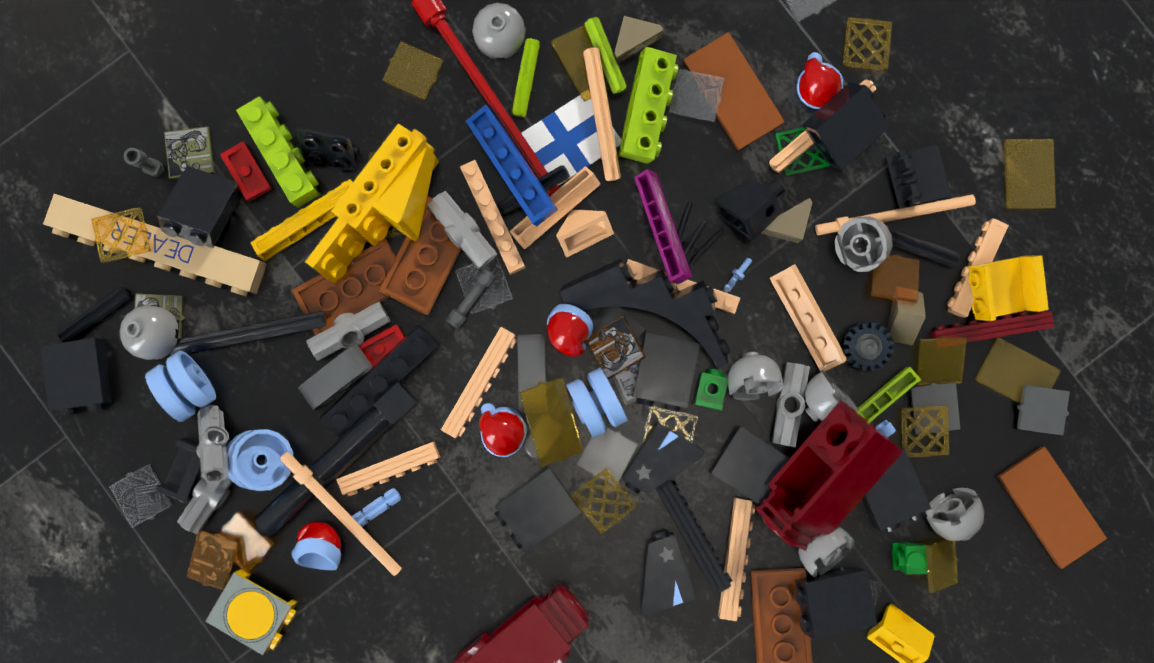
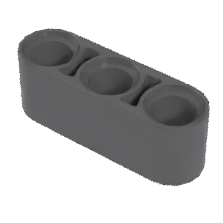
(530, 362)
(335, 377)

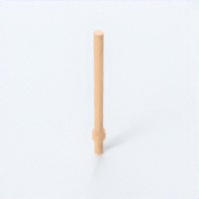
(901, 213)
(303, 475)

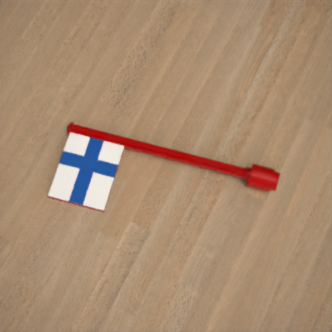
(559, 139)

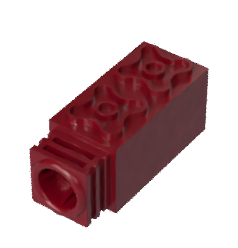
(827, 477)
(534, 633)

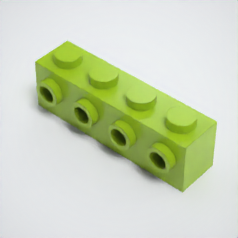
(647, 105)
(278, 151)

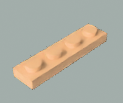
(808, 318)

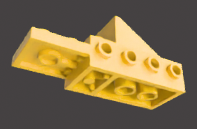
(395, 200)

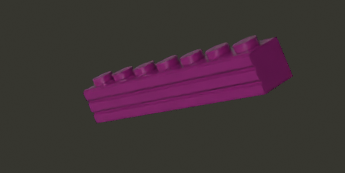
(663, 227)

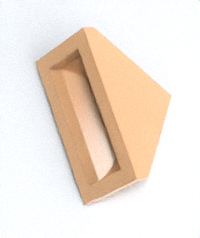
(582, 230)

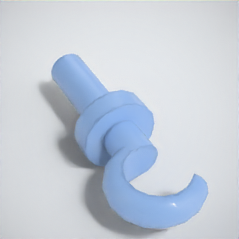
(737, 274)

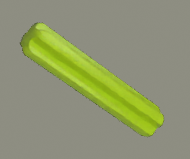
(608, 60)
(525, 77)

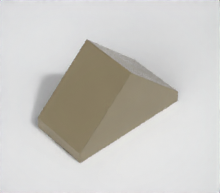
(635, 36)
(791, 224)
(906, 320)

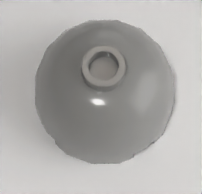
(499, 30)
(863, 243)
(149, 332)
(753, 376)
(823, 395)
(957, 515)
(825, 551)

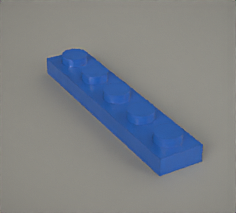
(511, 165)

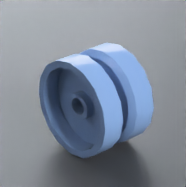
(180, 386)
(596, 403)
(242, 459)

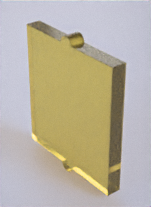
(412, 70)
(941, 360)
(941, 565)

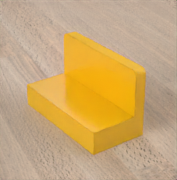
(902, 637)

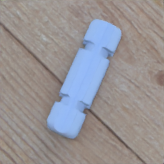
(377, 507)

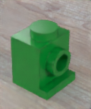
(703, 397)
(909, 557)

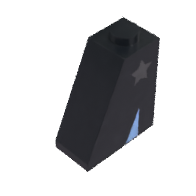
(659, 459)
(665, 575)

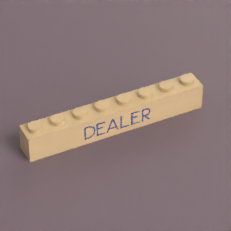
(214, 263)

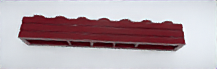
(991, 329)

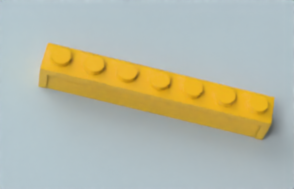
(299, 224)

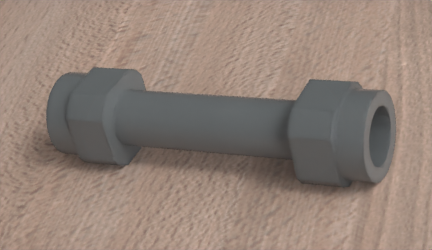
(139, 159)
(458, 317)

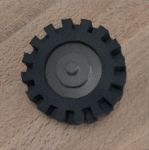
(868, 346)

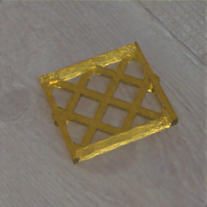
(886, 45)
(117, 216)
(693, 418)
(944, 430)
(617, 517)

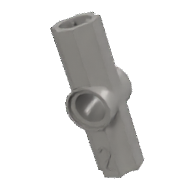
(462, 230)
(348, 330)
(787, 423)
(212, 444)
(205, 500)

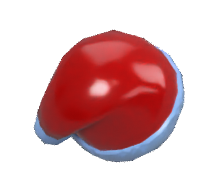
(818, 82)
(569, 329)
(502, 430)
(318, 547)

